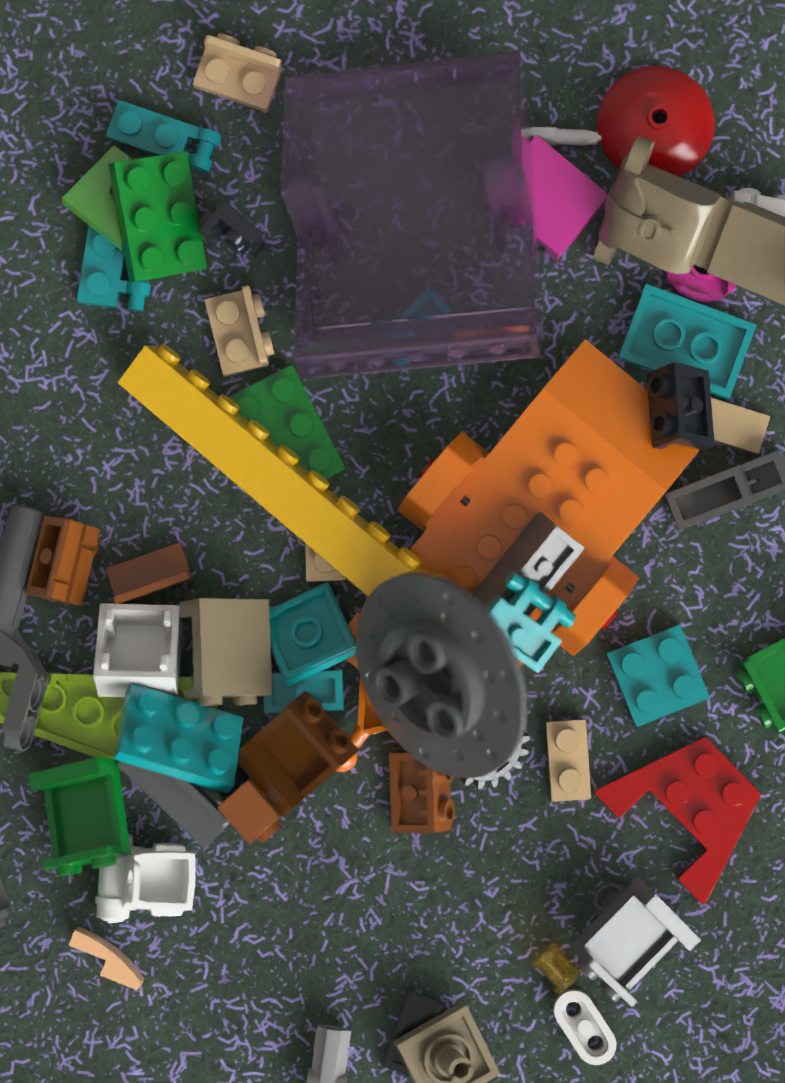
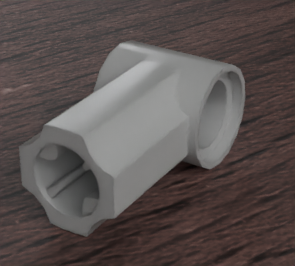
(330, 1055)

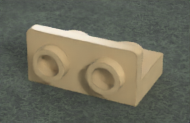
(238, 72)
(238, 331)

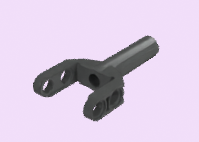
(31, 680)

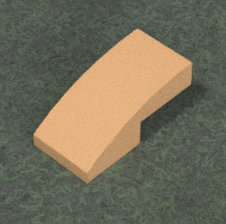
(117, 964)

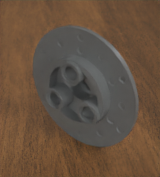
(441, 674)

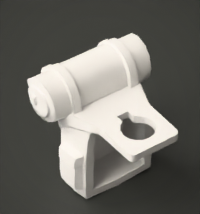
(148, 879)

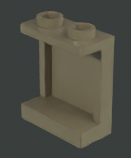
(229, 650)

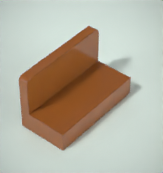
(149, 574)

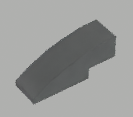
(728, 490)

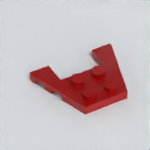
(703, 795)

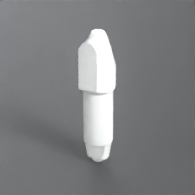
(556, 136)

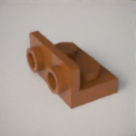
(418, 796)

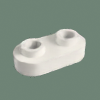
(583, 1026)

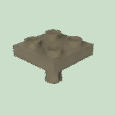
(447, 1050)

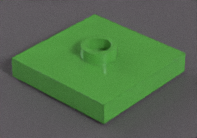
(94, 198)

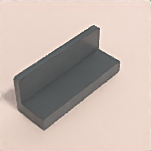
(539, 553)
(182, 802)

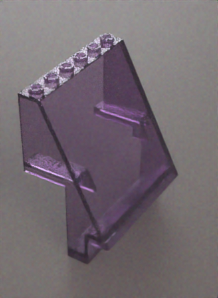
(412, 216)

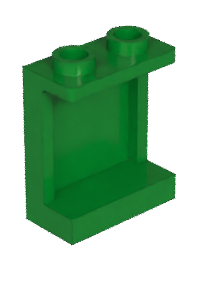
(765, 676)
(83, 814)

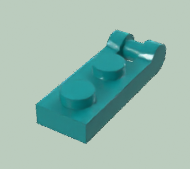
(161, 134)

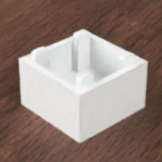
(138, 647)

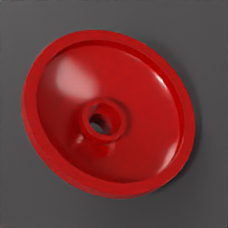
(628, 114)

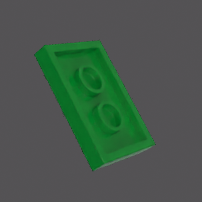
(157, 216)
(291, 419)

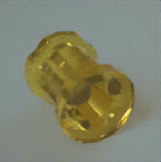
(556, 967)

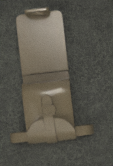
(689, 225)

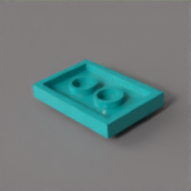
(686, 332)
(179, 738)

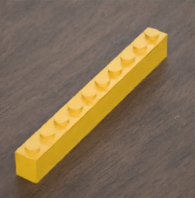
(265, 470)

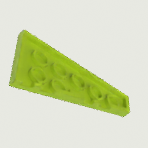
(76, 714)

